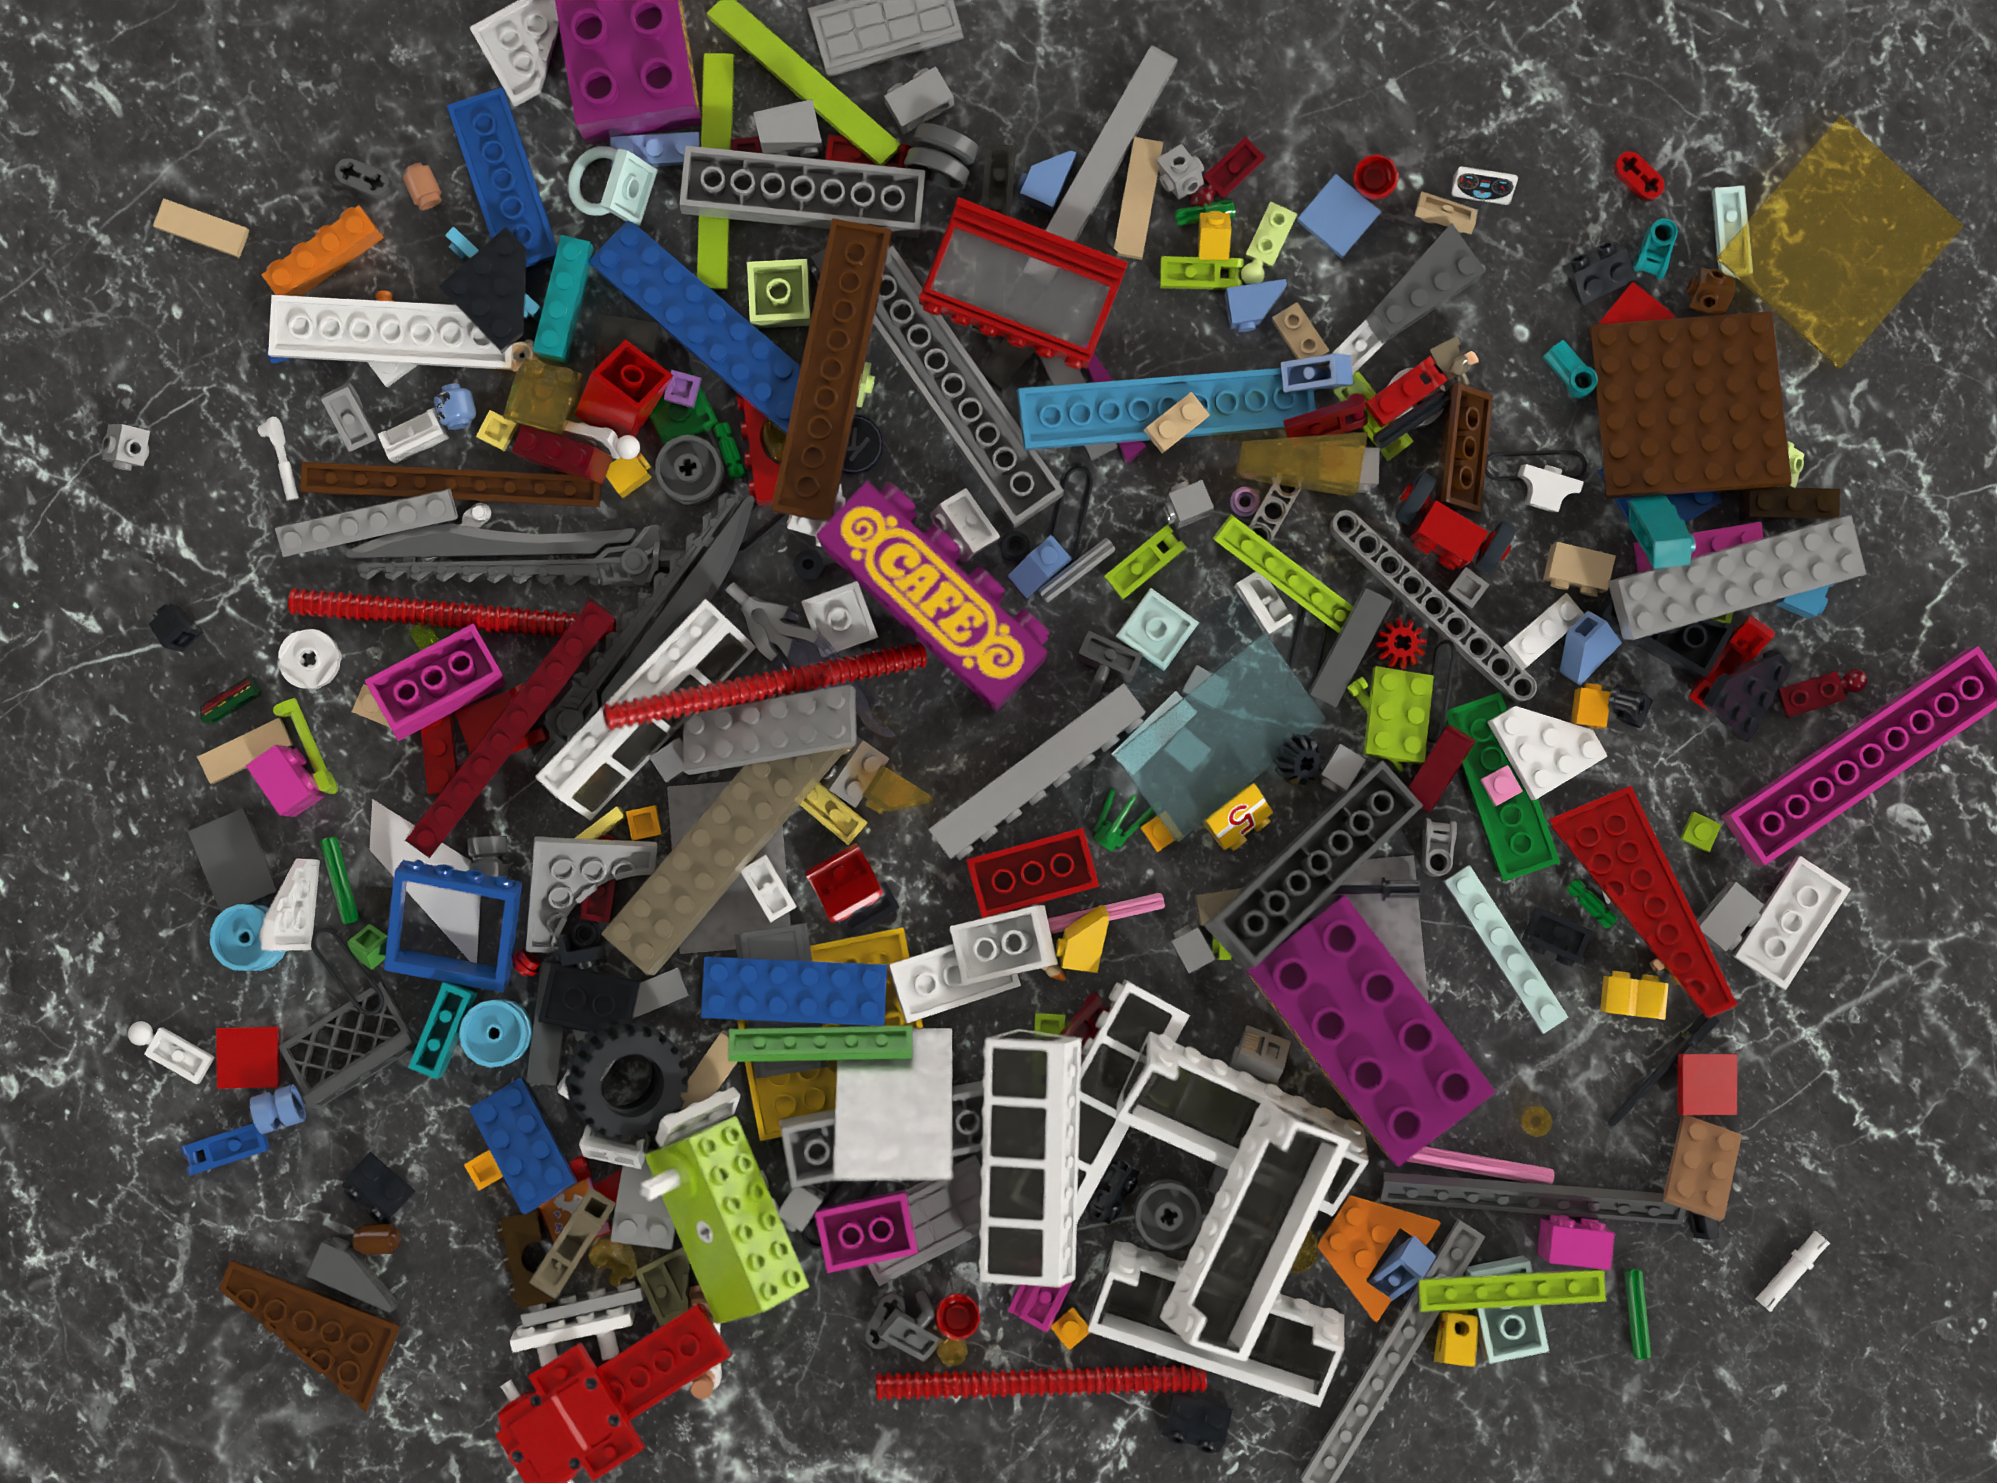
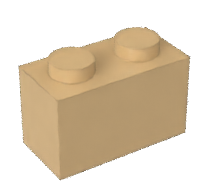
(1579, 568)

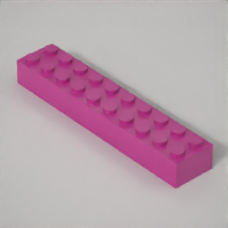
(1864, 757)

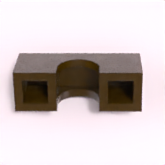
(1776, 503)
(517, 1233)

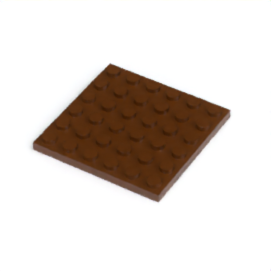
(1690, 405)

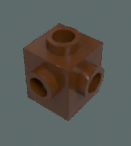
(1711, 291)

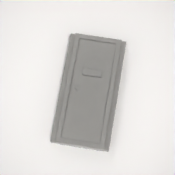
(874, 31)
(943, 1218)

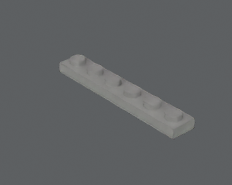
(366, 522)

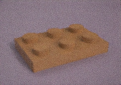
(1702, 1167)

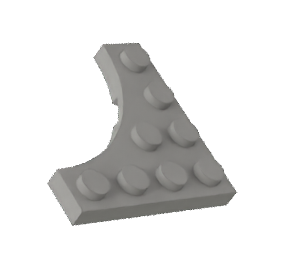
(569, 872)

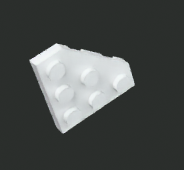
(520, 45)
(1544, 748)
(292, 913)

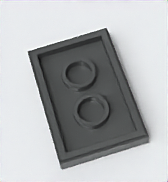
(233, 860)

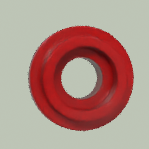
(525, 962)

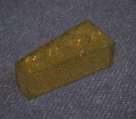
(1308, 462)

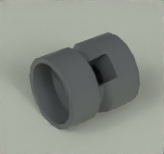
(488, 855)

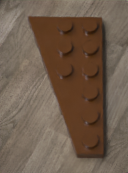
(326, 1333)

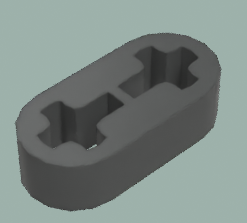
(366, 172)
(878, 1317)

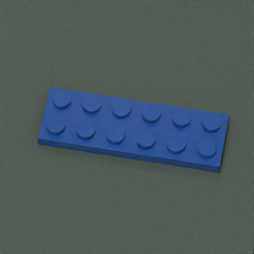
(502, 172)
(794, 991)

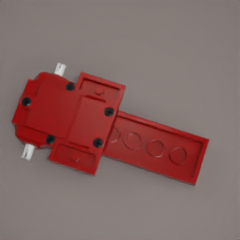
(586, 1410)

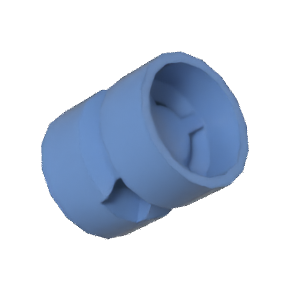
(272, 1110)

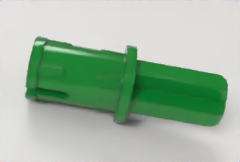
(1192, 214)

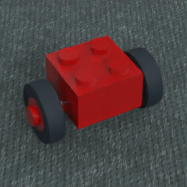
(1449, 533)

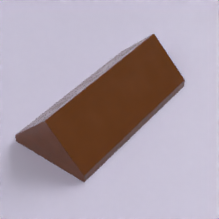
(1464, 448)

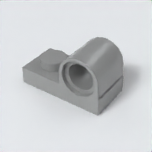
(348, 417)

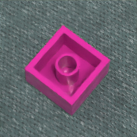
(285, 780)
(1575, 1243)

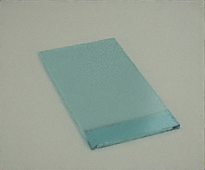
(1219, 737)

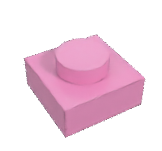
(1501, 785)

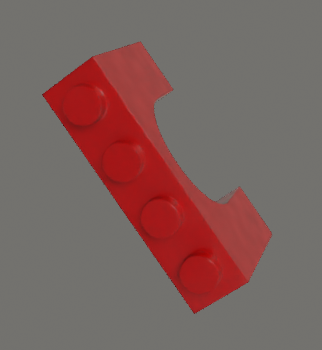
(763, 468)

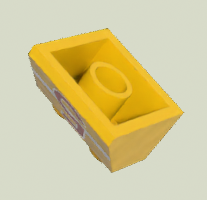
(1238, 817)

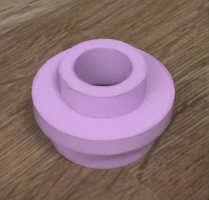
(1247, 492)

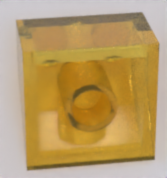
(543, 396)
(894, 793)

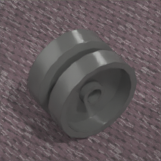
(942, 155)
(682, 454)
(1173, 1231)

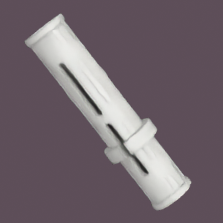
(1793, 1270)

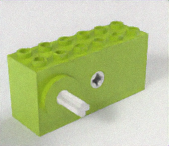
(725, 1221)

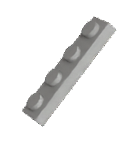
(596, 1300)

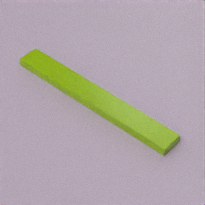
(804, 81)
(716, 134)

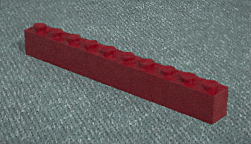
(510, 727)

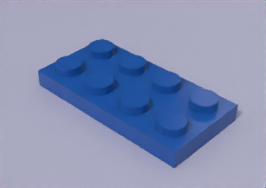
(523, 1145)

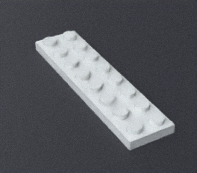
(379, 333)

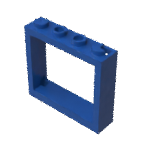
(447, 968)

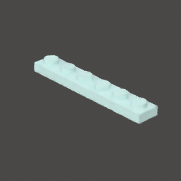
(1505, 949)

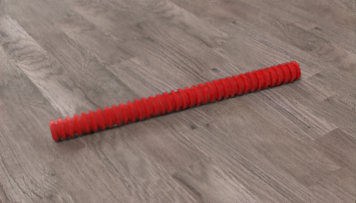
(431, 613)
(764, 685)
(1040, 1382)

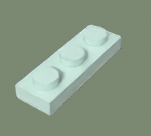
(1729, 217)

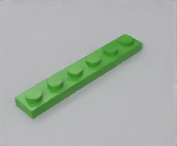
(820, 1043)

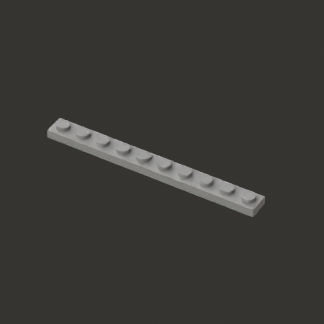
(1388, 1363)

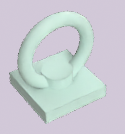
(626, 188)

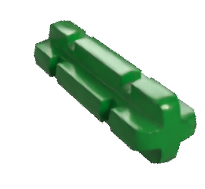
(729, 451)
(1591, 903)

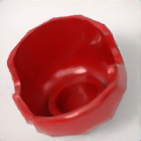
(1375, 177)
(957, 1316)

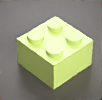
(779, 293)

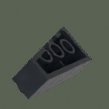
(1687, 648)

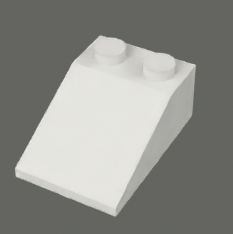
(1003, 945)

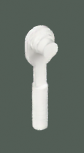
(274, 430)
(473, 517)

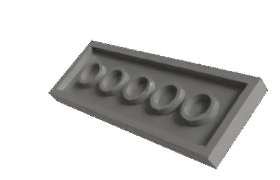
(770, 730)

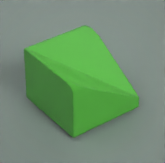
(369, 946)

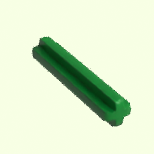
(339, 880)
(1637, 1313)

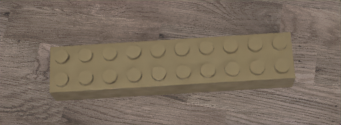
(713, 856)

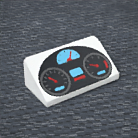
(1483, 185)

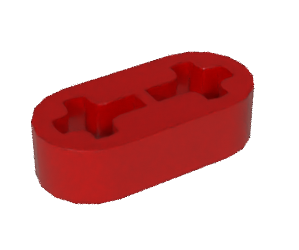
(1644, 172)

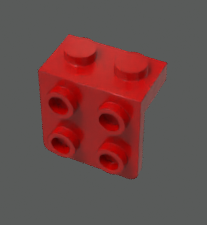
(844, 883)

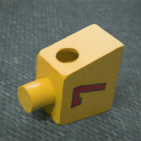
(1454, 1347)

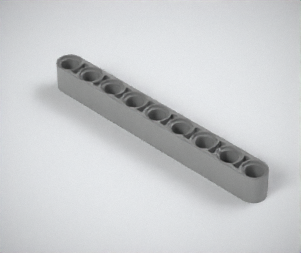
(1112, 144)
(1447, 609)

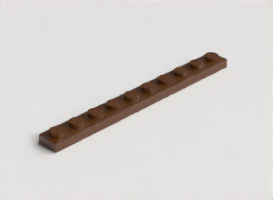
(464, 484)

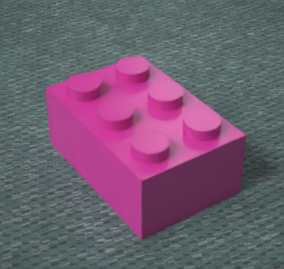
(866, 1230)

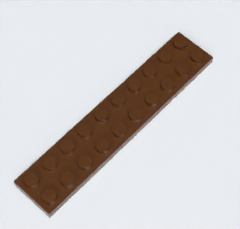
(831, 370)

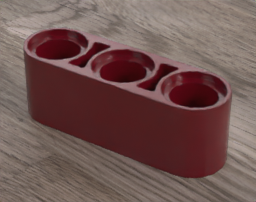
(1441, 766)

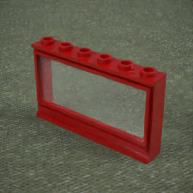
(1022, 284)

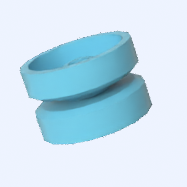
(237, 940)
(514, 1029)

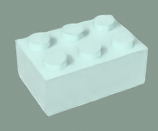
(1508, 1331)

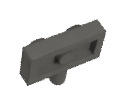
(1107, 658)
(910, 1333)

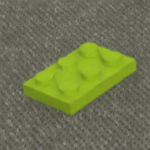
(1398, 715)

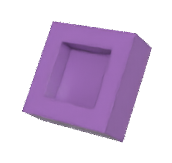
(683, 389)

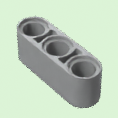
(1282, 501)

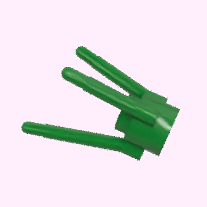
(1109, 834)

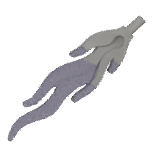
(798, 644)

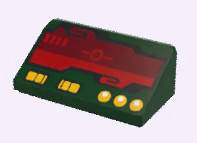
(229, 700)

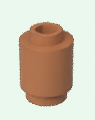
(422, 186)

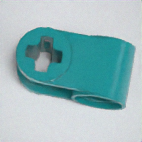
(1656, 254)

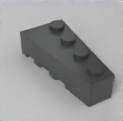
(1433, 280)

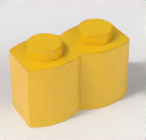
(1634, 996)

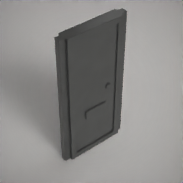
(778, 944)

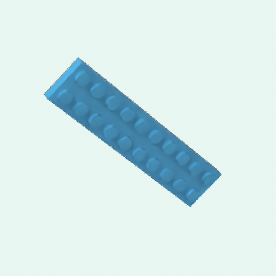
(1124, 408)

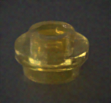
(1545, 1125)
(952, 1352)

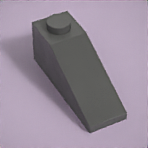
(348, 1272)

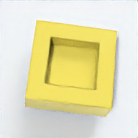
(497, 430)

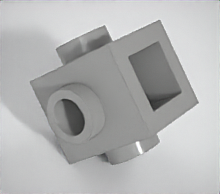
(1180, 172)
(125, 446)

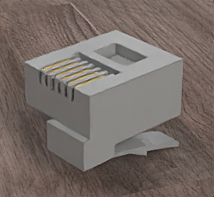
(1260, 1055)

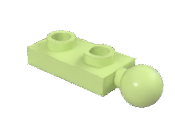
(1267, 242)

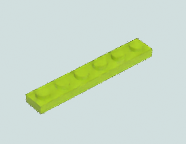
(1283, 573)
(1511, 1290)

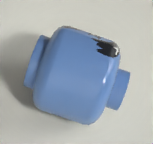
(454, 406)

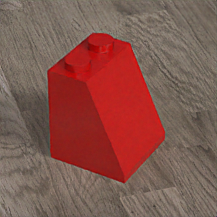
(623, 391)

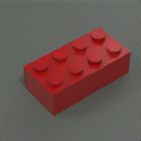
(1032, 872)

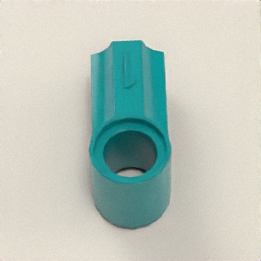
(1568, 367)

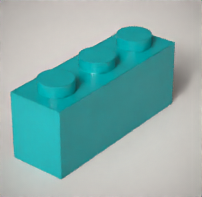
(1660, 531)
(442, 1030)

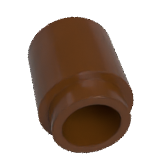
(376, 1239)

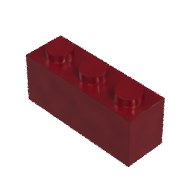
(562, 454)

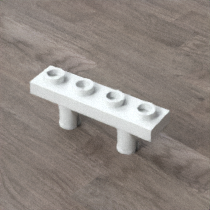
(598, 1323)

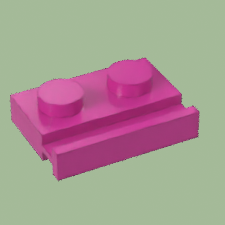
(1038, 1304)

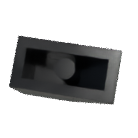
(174, 628)

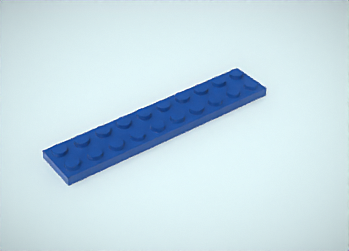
(700, 321)

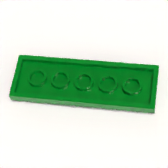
(1517, 826)

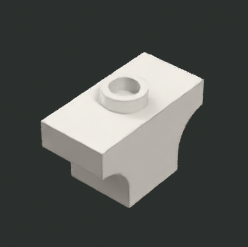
(1547, 486)

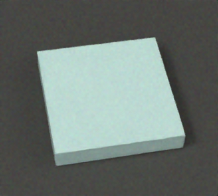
(1157, 629)

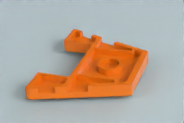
(1359, 1239)

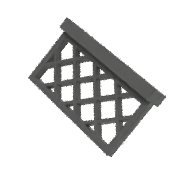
(359, 1069)

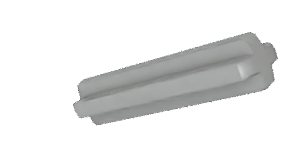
(1076, 570)

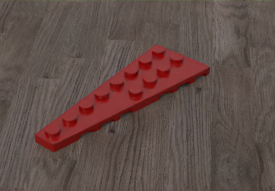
(1630, 867)

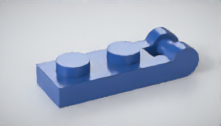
(225, 1148)

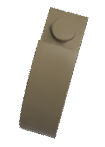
(572, 1243)

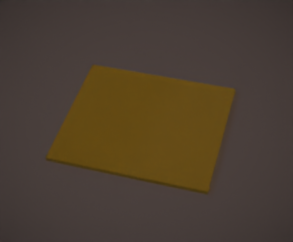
(1840, 242)

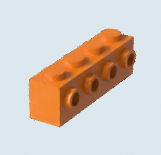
(323, 254)

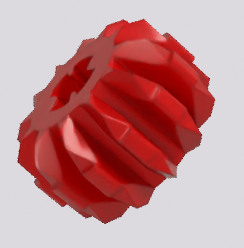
(1400, 654)

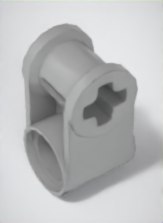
(1438, 845)

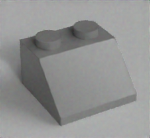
(789, 130)

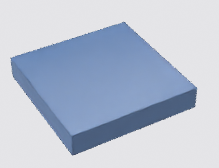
(1338, 216)

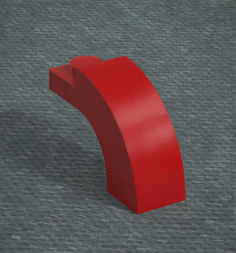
(1741, 647)

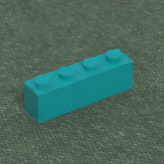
(563, 299)

